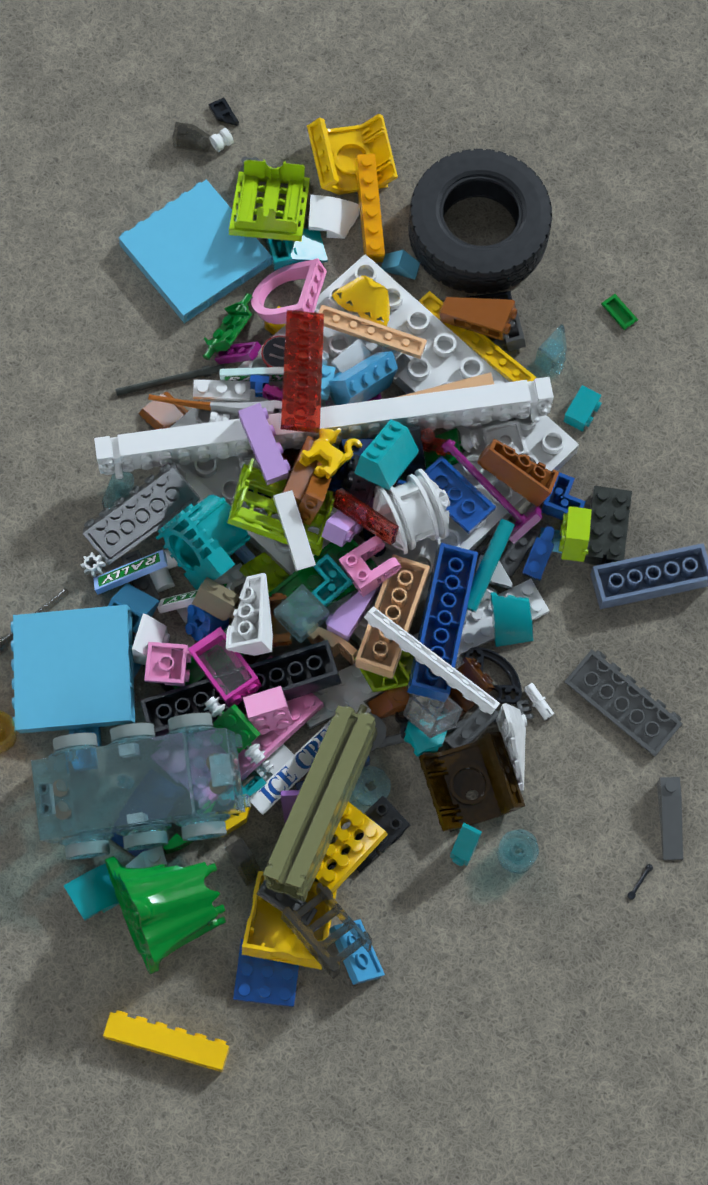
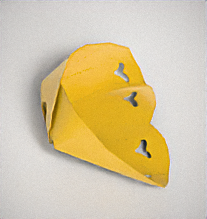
(366, 297)

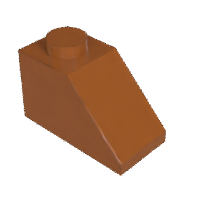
(389, 702)

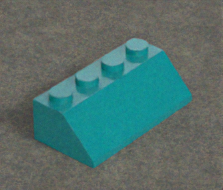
(387, 455)

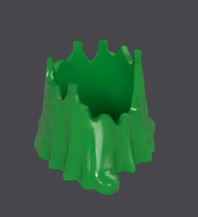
(164, 906)

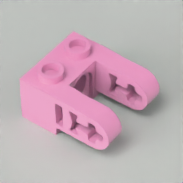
(358, 571)

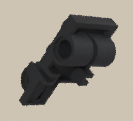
(389, 819)

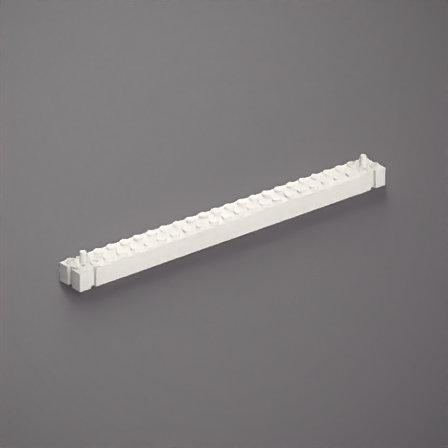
(355, 420)

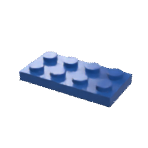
(467, 503)

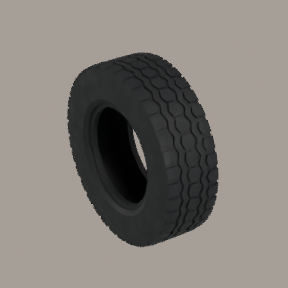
(487, 176)

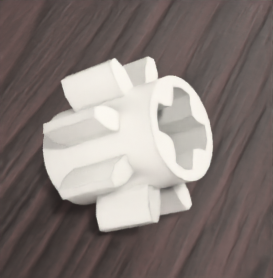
(97, 568)

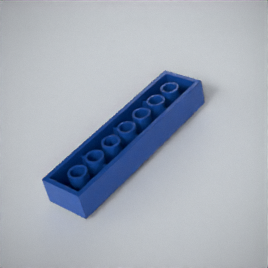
(443, 617)

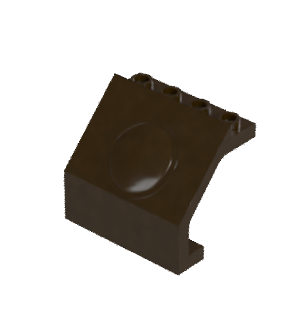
(477, 767)

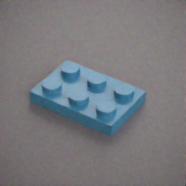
(360, 965)

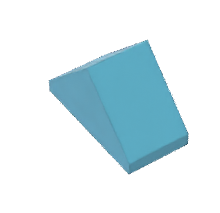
(400, 264)

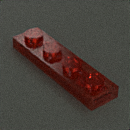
(366, 516)

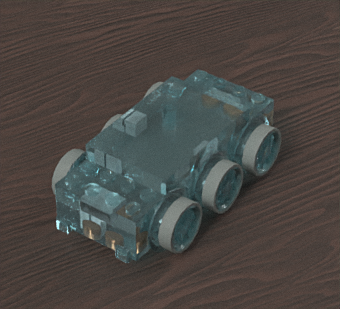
(139, 786)

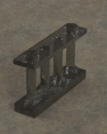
(319, 948)

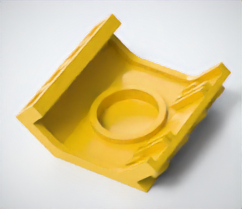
(337, 151)

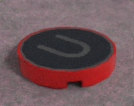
(273, 352)

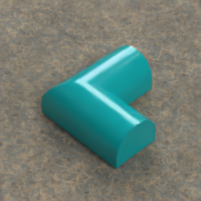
(335, 580)

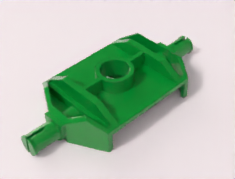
(230, 328)

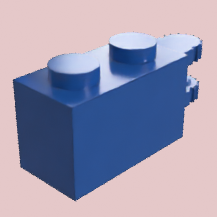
(539, 555)

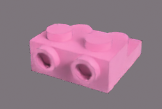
(167, 663)

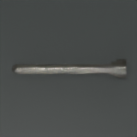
(4, 641)

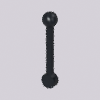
(631, 895)

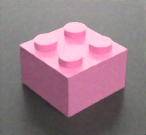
(268, 710)

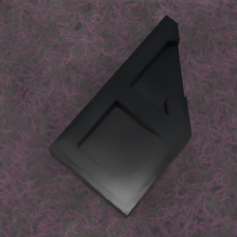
(223, 112)

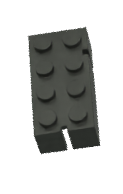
(608, 525)

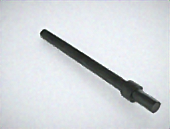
(206, 371)

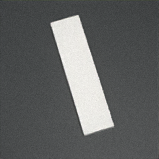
(294, 530)

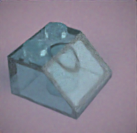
(552, 353)

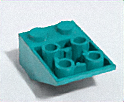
(291, 252)

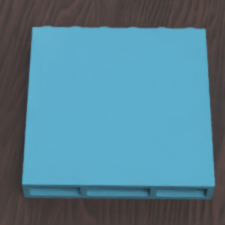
(190, 252)
(73, 669)

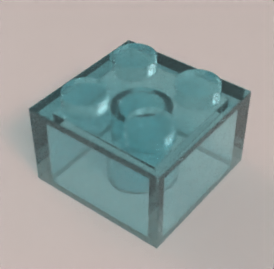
(301, 613)

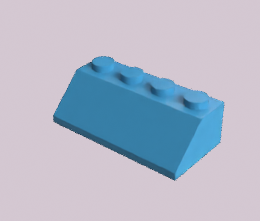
(365, 379)

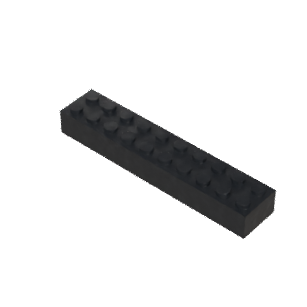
(296, 672)

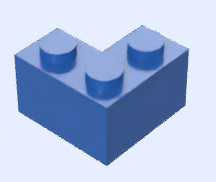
(559, 500)

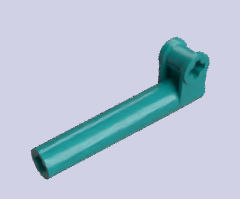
(489, 563)

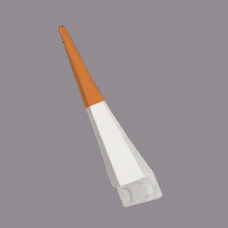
(229, 408)

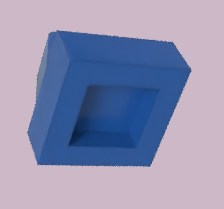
(257, 383)

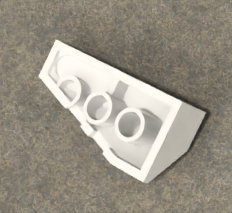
(252, 623)

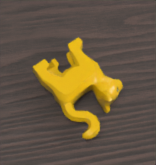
(327, 454)

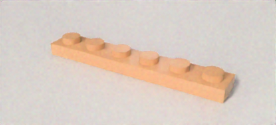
(373, 332)

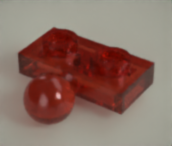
(432, 443)

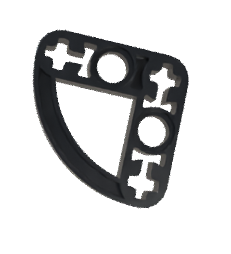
(507, 668)

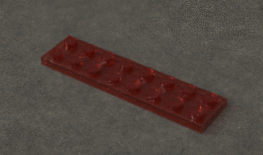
(302, 371)

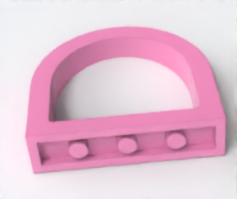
(310, 270)

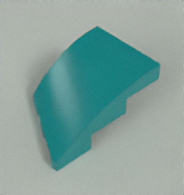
(511, 620)
(92, 892)

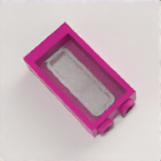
(224, 668)

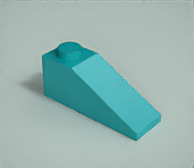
(465, 845)

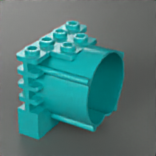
(203, 539)

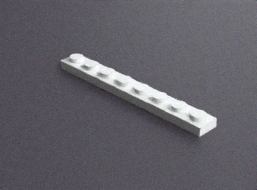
(430, 659)

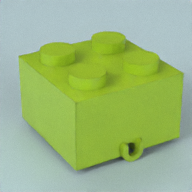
(575, 534)

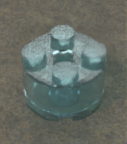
(519, 862)

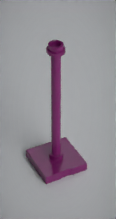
(523, 522)

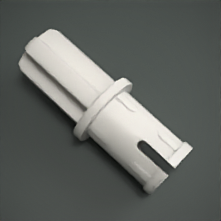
(538, 701)

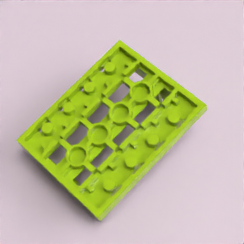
(266, 225)
(266, 525)

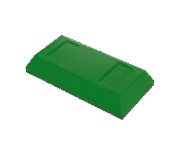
(619, 311)

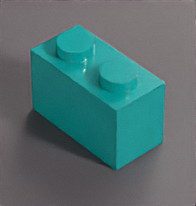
(582, 408)

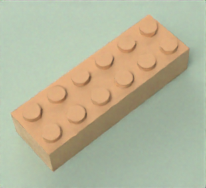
(399, 602)

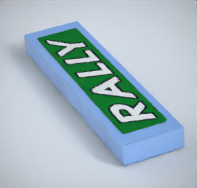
(130, 572)

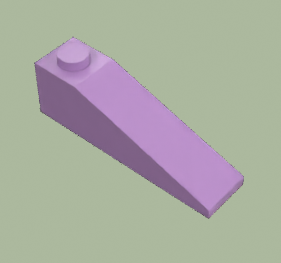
(350, 614)

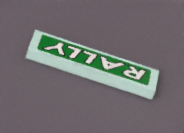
(243, 374)

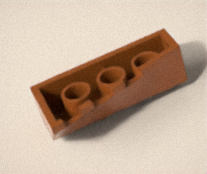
(518, 472)

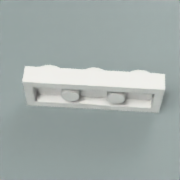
(221, 390)

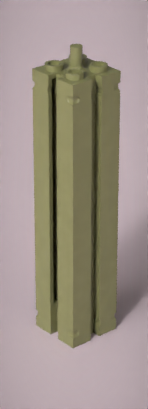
(321, 802)

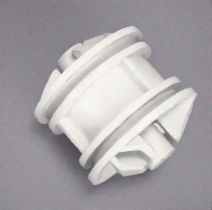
(416, 508)

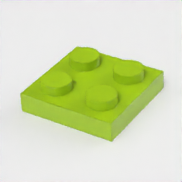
(265, 564)

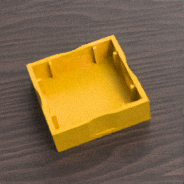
(272, 939)

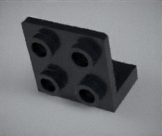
(357, 485)

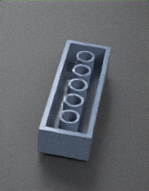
(650, 576)

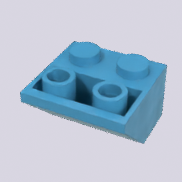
(137, 600)

